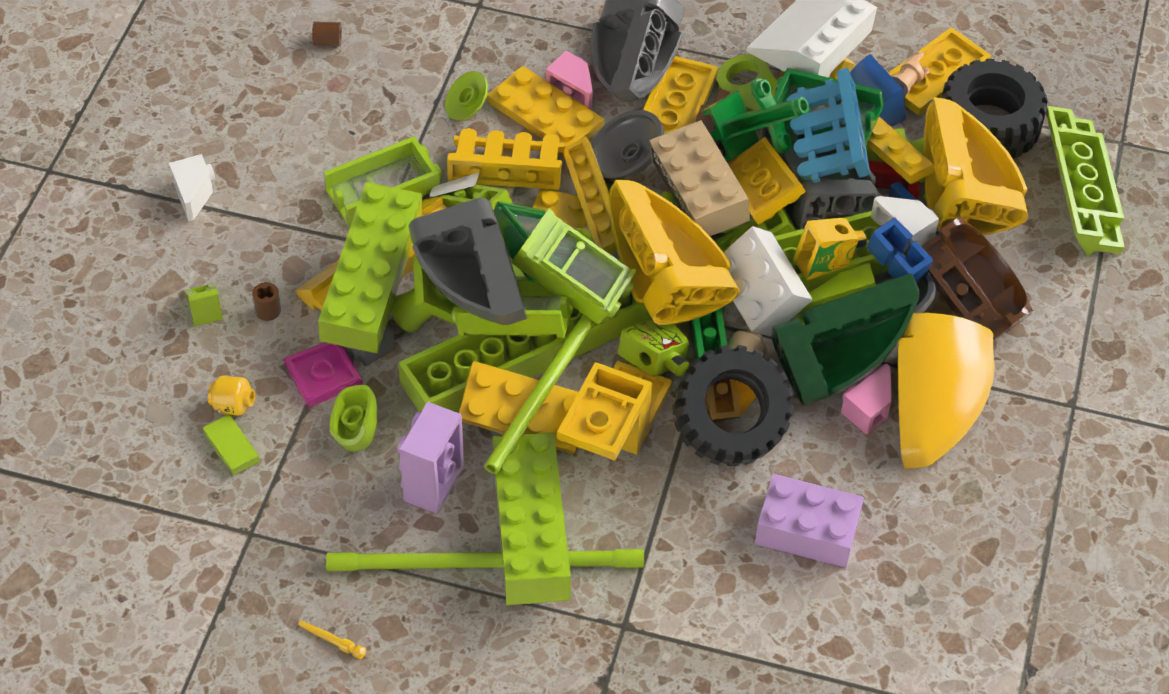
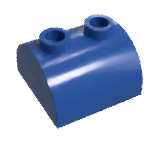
(873, 75)

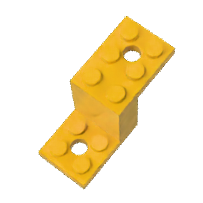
(614, 410)

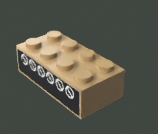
(700, 178)

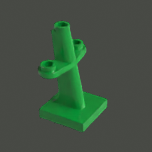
(737, 126)

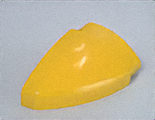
(971, 172)
(676, 261)
(941, 384)

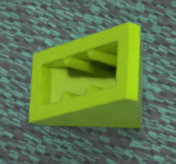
(204, 304)

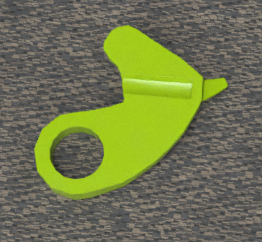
(745, 63)

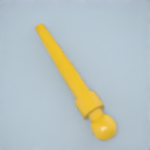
(344, 644)

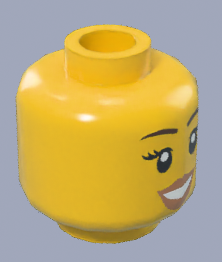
(231, 395)

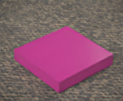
(322, 372)

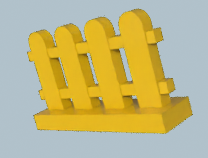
(504, 170)

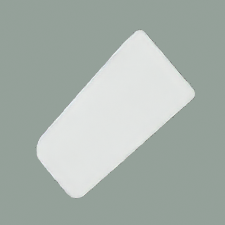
(454, 185)

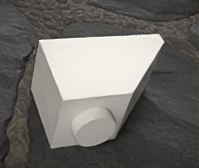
(193, 183)
(912, 214)

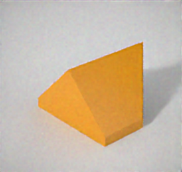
(728, 399)

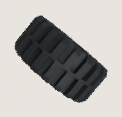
(1006, 88)
(760, 378)

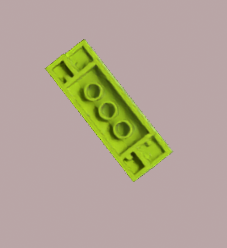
(1087, 182)

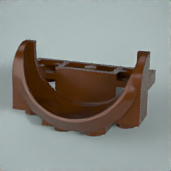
(976, 278)

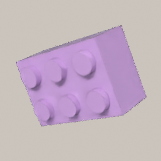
(431, 457)
(809, 520)

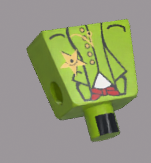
(655, 348)

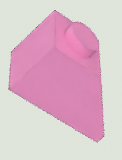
(572, 77)

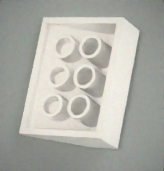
(814, 35)

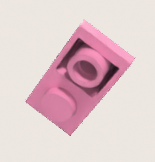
(869, 401)

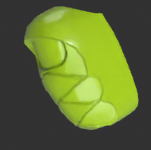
(354, 418)

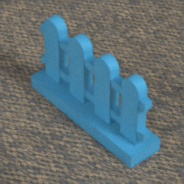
(837, 138)

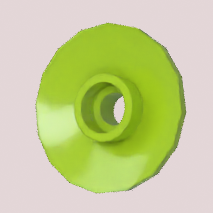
(466, 96)

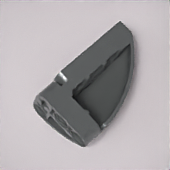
(635, 45)
(831, 197)
(469, 260)

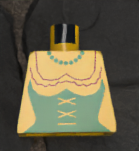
(827, 246)

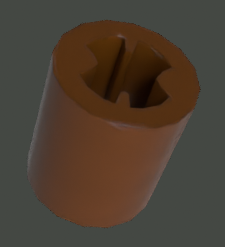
(327, 33)
(266, 301)

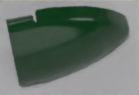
(844, 338)

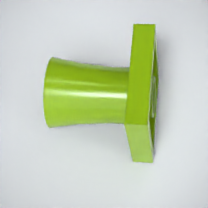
(420, 303)

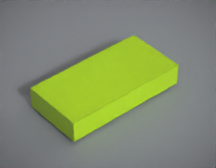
(231, 444)

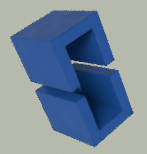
(888, 246)

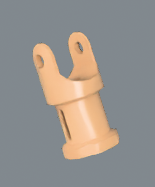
(911, 73)

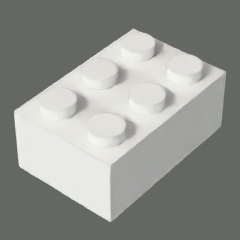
(766, 281)

